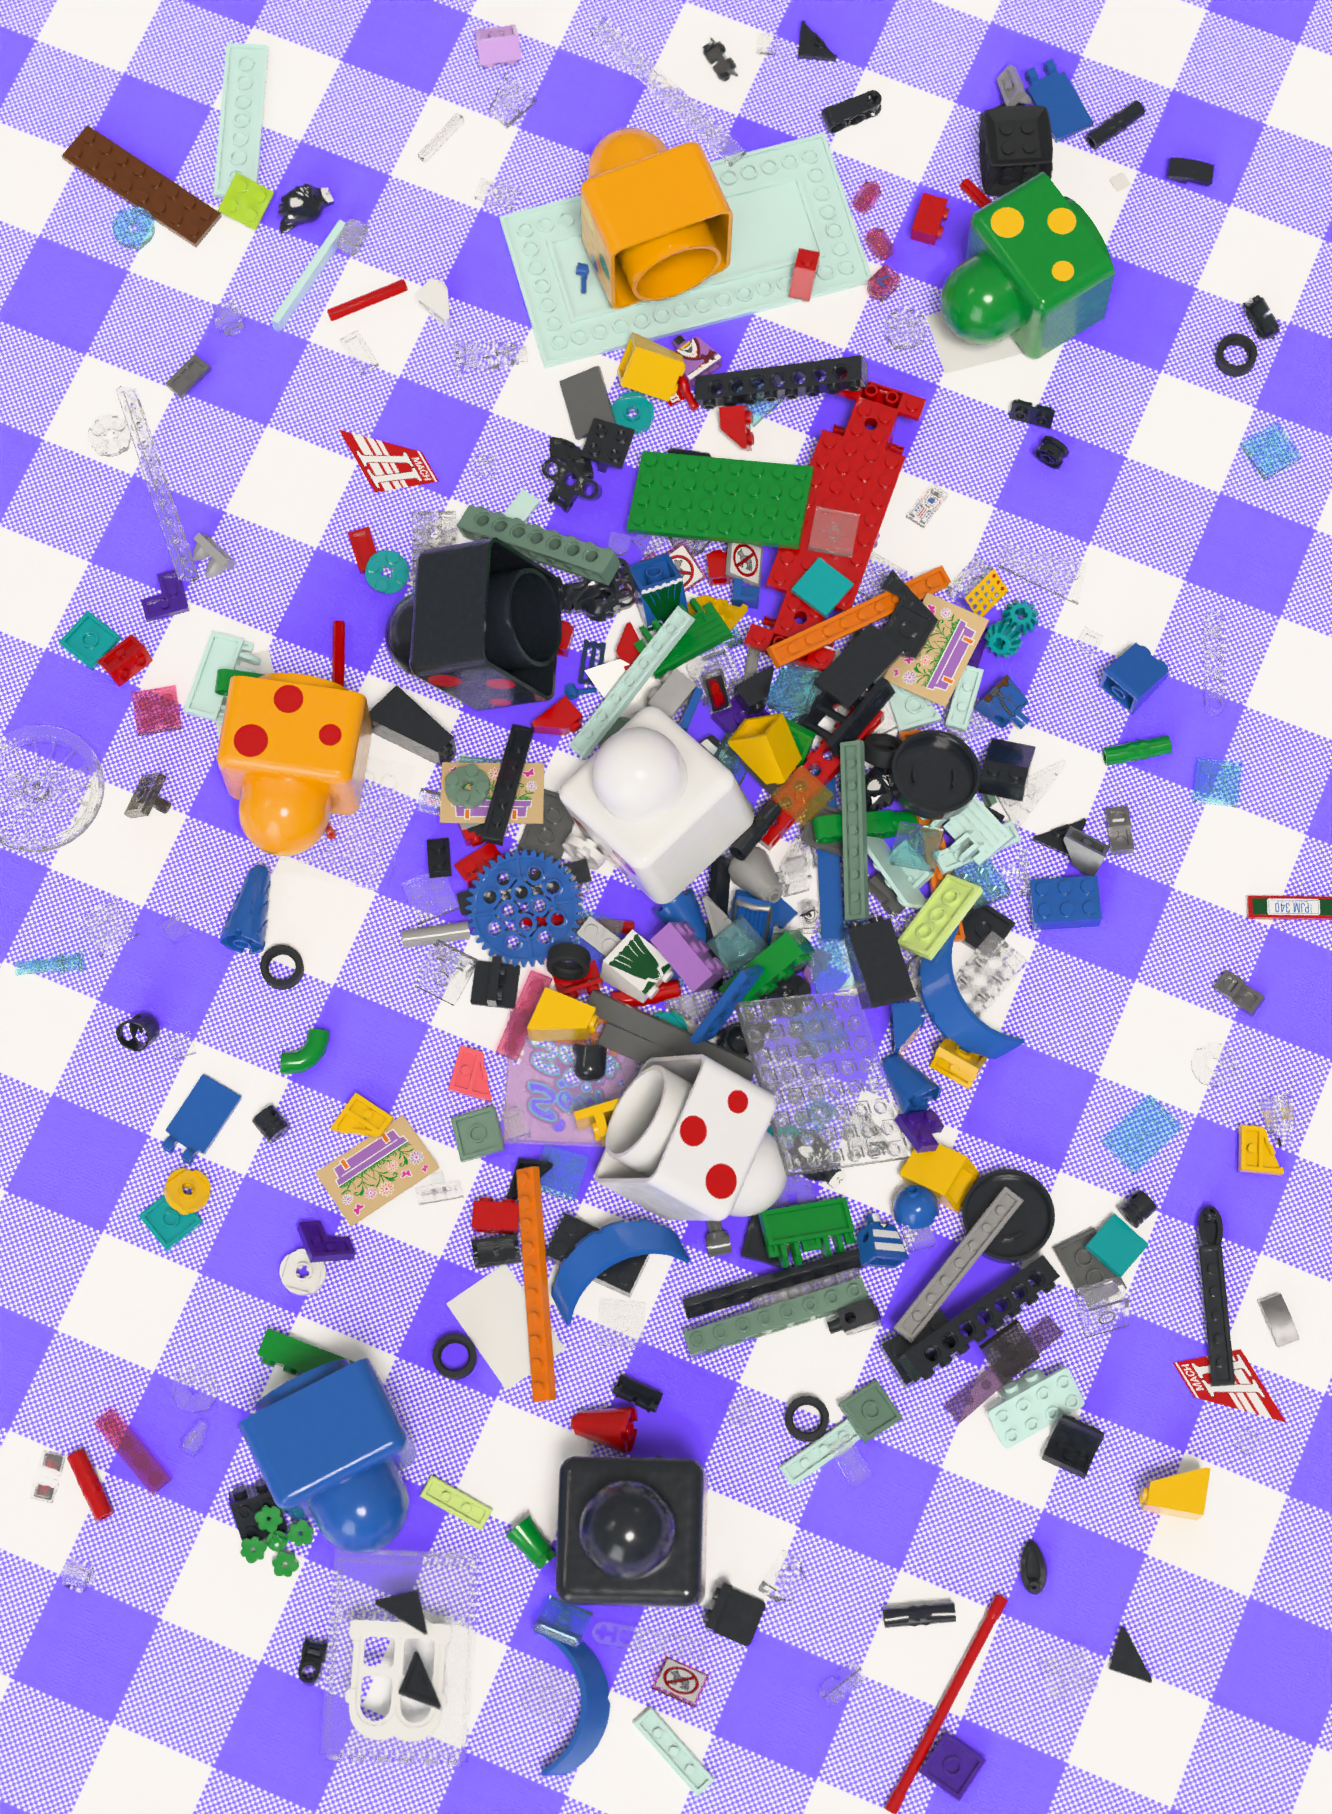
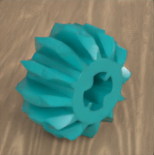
(1029, 616)
(1003, 639)

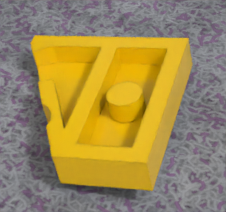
(362, 1118)
(1256, 1152)

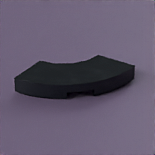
(570, 455)

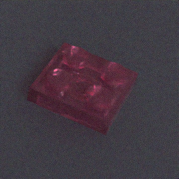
(157, 710)

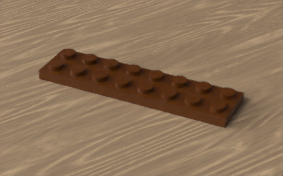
(141, 186)

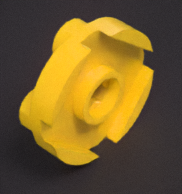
(189, 1179)

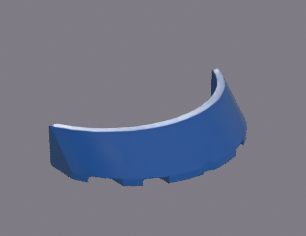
(951, 1012)
(605, 1248)
(593, 1712)

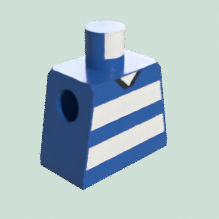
(880, 1244)

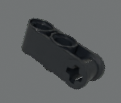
(852, 111)

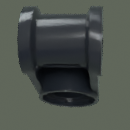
(312, 1659)

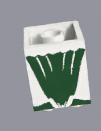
(636, 968)

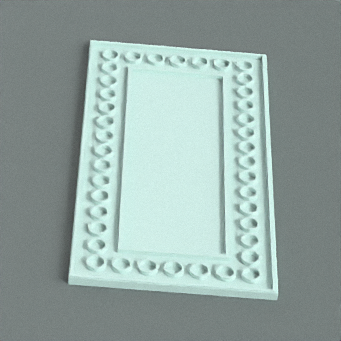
(779, 203)

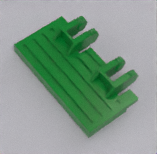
(703, 634)
(807, 1224)

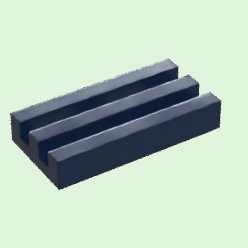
(594, 645)

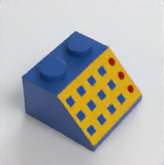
(905, 1024)

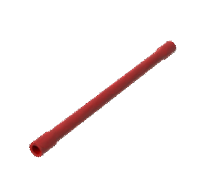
(899, 1793)

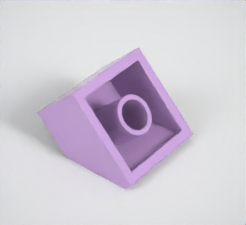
(498, 45)

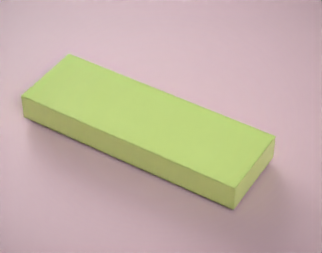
(456, 1503)

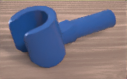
(583, 270)
(572, 692)

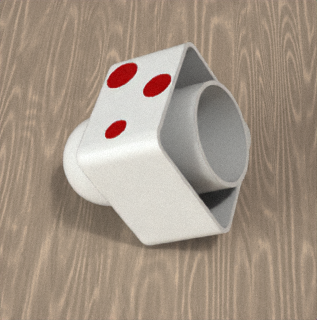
(657, 804)
(693, 1142)

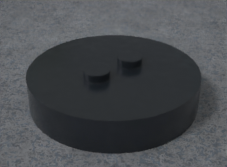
(934, 774)
(1029, 1225)

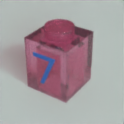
(883, 284)

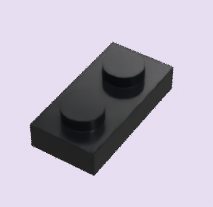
(439, 858)

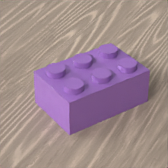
(688, 956)

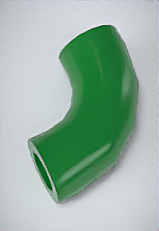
(308, 1055)

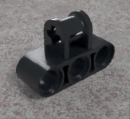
(564, 490)

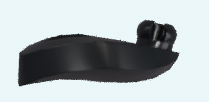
(1209, 1227)
(1033, 1568)

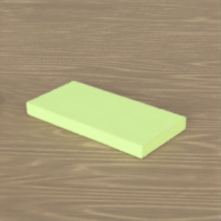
(939, 916)

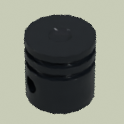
(271, 1124)
(1137, 1208)

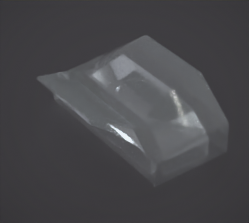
(783, 1578)

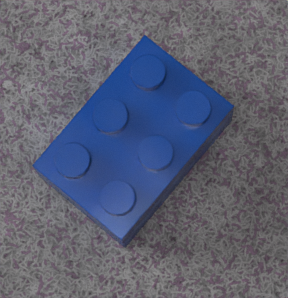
(1064, 903)

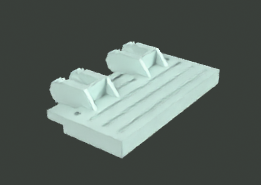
(220, 653)
(979, 828)

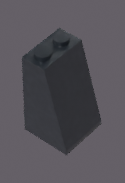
(411, 728)
(877, 963)

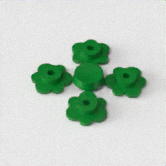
(276, 1541)

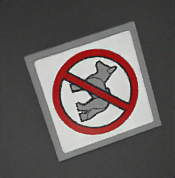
(744, 563)

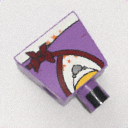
(698, 357)

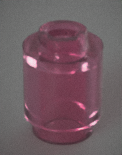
(867, 196)
(880, 243)

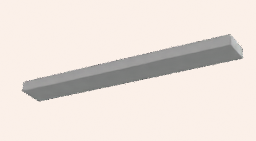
(958, 1264)

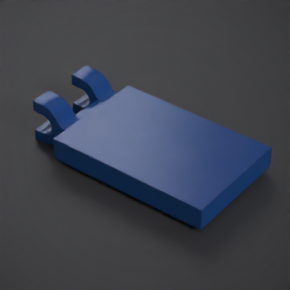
(1063, 104)
(201, 1118)

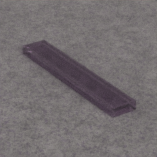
(987, 1383)

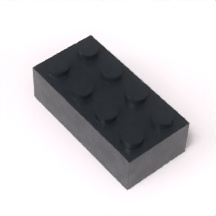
(619, 1277)

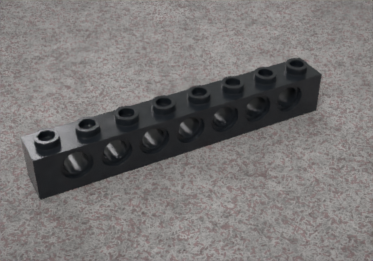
(750, 379)
(1038, 1271)

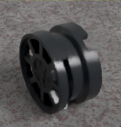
(1051, 452)

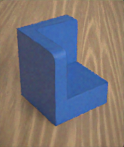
(745, 594)

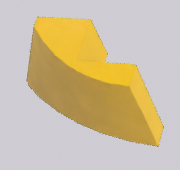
(729, 613)

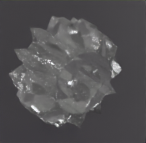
(352, 237)

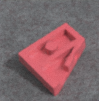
(470, 1075)

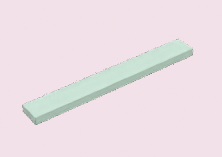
(631, 682)

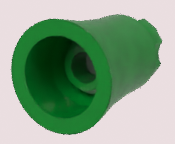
(531, 1543)

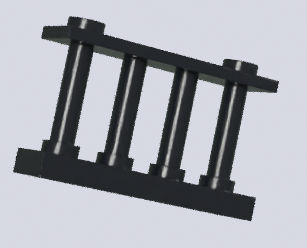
(850, 726)

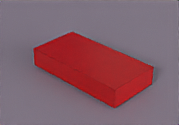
(362, 546)

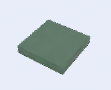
(478, 1134)
(870, 1411)

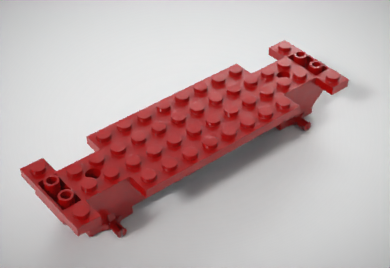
(852, 474)

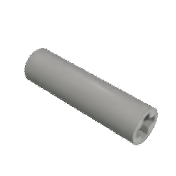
(431, 934)

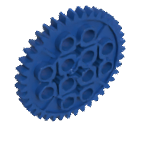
(518, 869)

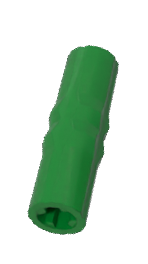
(1137, 750)

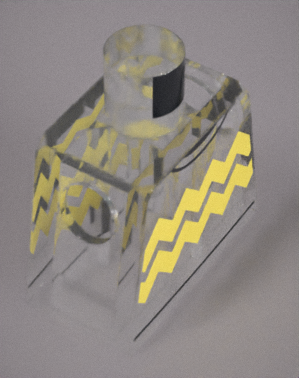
(1278, 1107)

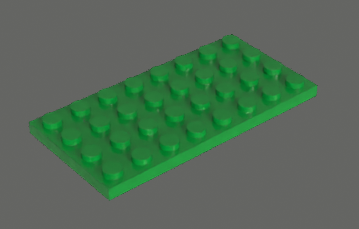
(720, 499)

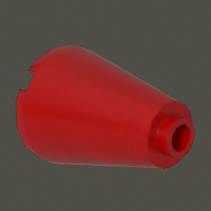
(608, 1427)

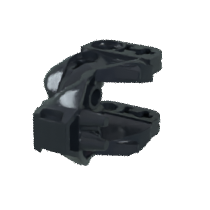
(589, 596)

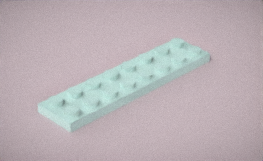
(241, 114)

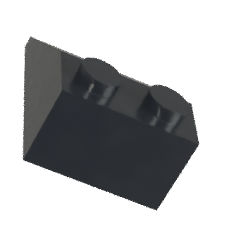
(1006, 769)

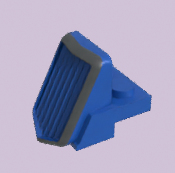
(758, 913)

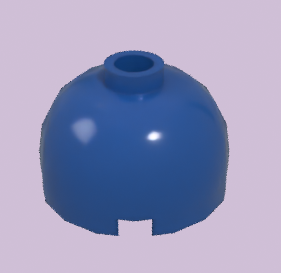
(915, 1207)

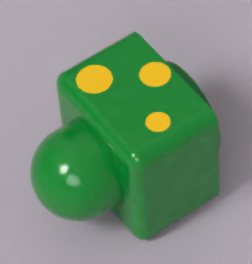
(1029, 271)

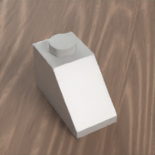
(434, 300)

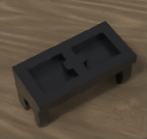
(496, 1251)

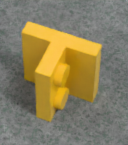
(957, 1064)
(596, 1117)

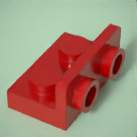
(125, 660)
(475, 861)
(578, 987)

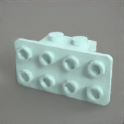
(902, 880)
(1033, 1404)

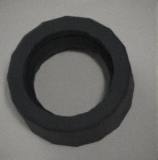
(1236, 370)
(880, 749)
(276, 951)
(565, 970)
(450, 1339)
(810, 1436)

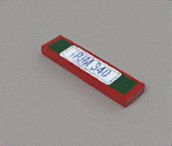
(1289, 908)

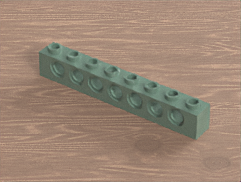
(541, 544)
(773, 1318)

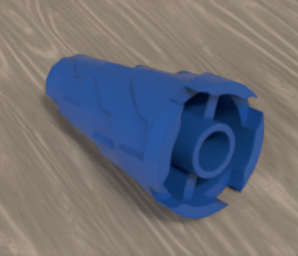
(247, 921)

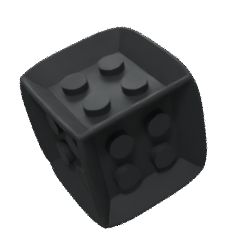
(1014, 146)

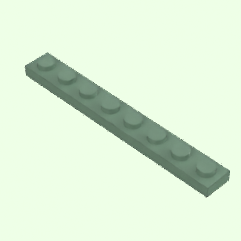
(854, 830)

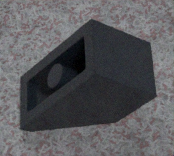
(754, 691)

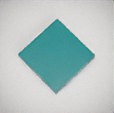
(822, 587)
(89, 640)
(168, 1224)
(1116, 1245)

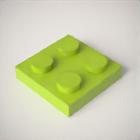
(246, 201)

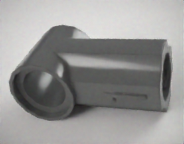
(884, 894)

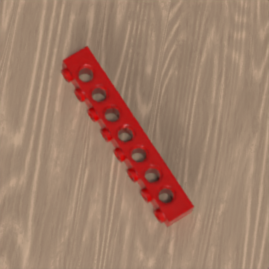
(828, 770)

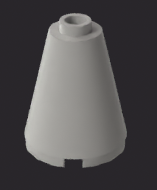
(756, 876)

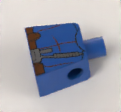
(1004, 704)

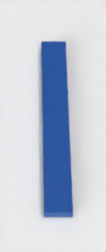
(830, 885)

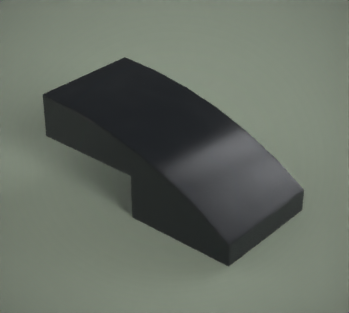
(1190, 170)

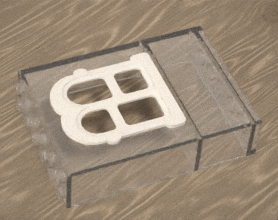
(450, 1605)

